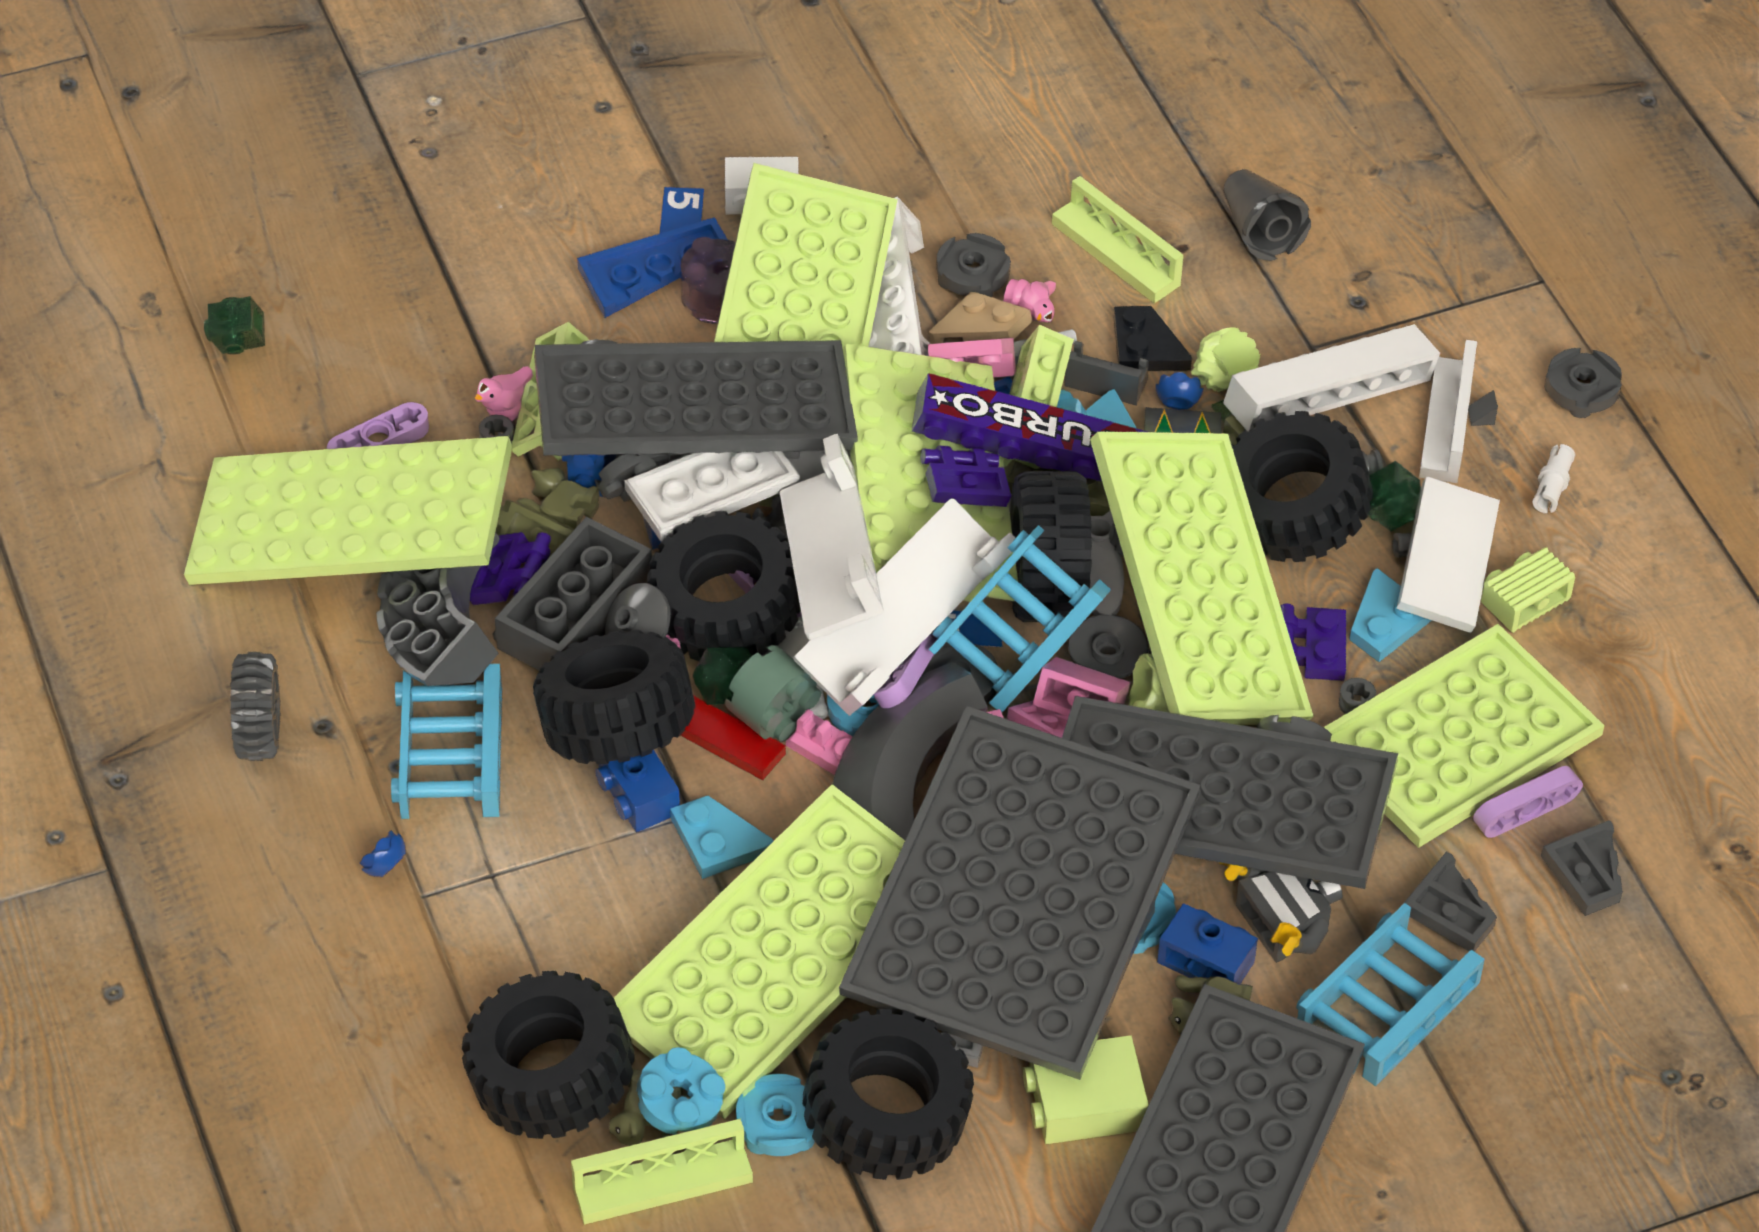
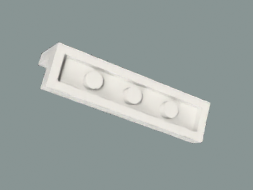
(1448, 416)

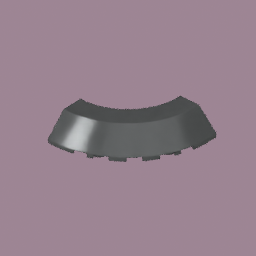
(430, 624)
(900, 742)

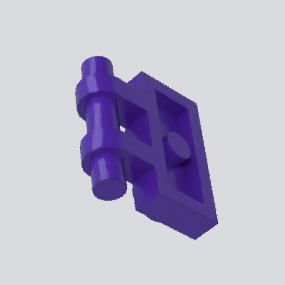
(966, 476)
(504, 571)
(1324, 641)

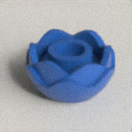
(1179, 390)
(384, 856)

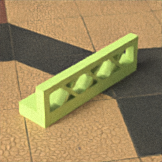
(1118, 245)
(1041, 370)
(529, 414)
(661, 1175)

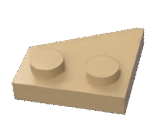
(981, 319)

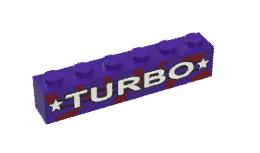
(1009, 425)

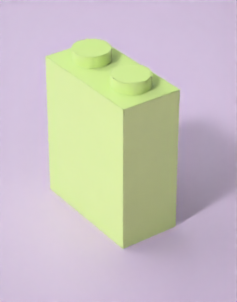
(1100, 1104)

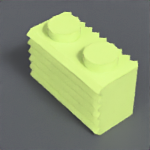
(1527, 588)

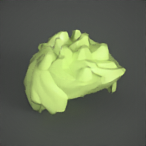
(1224, 355)

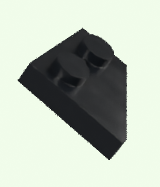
(1146, 336)

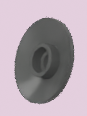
(639, 608)
(1111, 636)

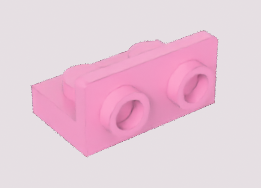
(993, 352)

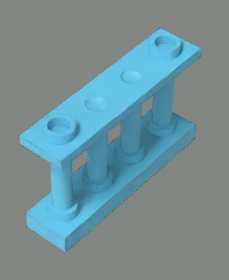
(1056, 626)
(484, 755)
(1406, 1028)

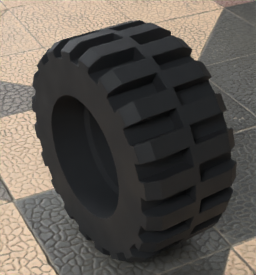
(1062, 508)
(1324, 516)
(718, 548)
(614, 697)
(560, 1095)
(878, 1139)

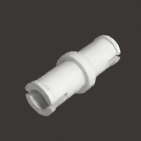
(1553, 478)

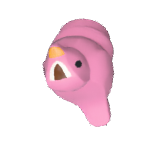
(1033, 297)
(503, 392)

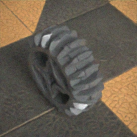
(255, 706)

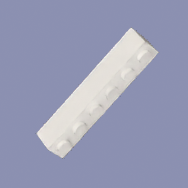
(1333, 376)

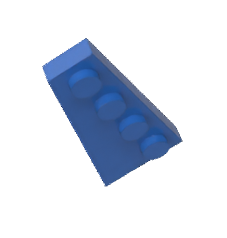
(642, 266)

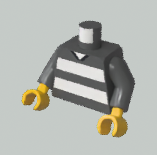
(1284, 909)

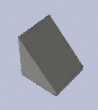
(1483, 410)

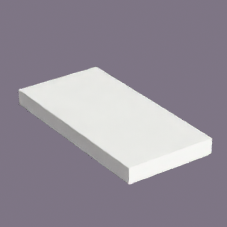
(707, 485)
(1448, 554)

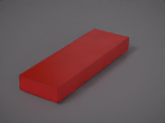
(733, 740)

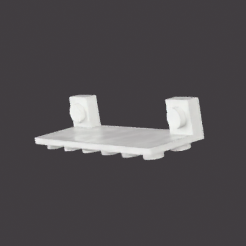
(896, 315)
(831, 546)
(917, 594)

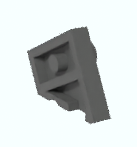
(1587, 867)
(1451, 905)

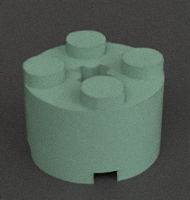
(772, 694)

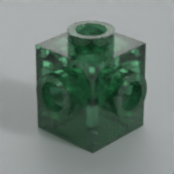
(235, 325)
(1394, 496)
(717, 671)

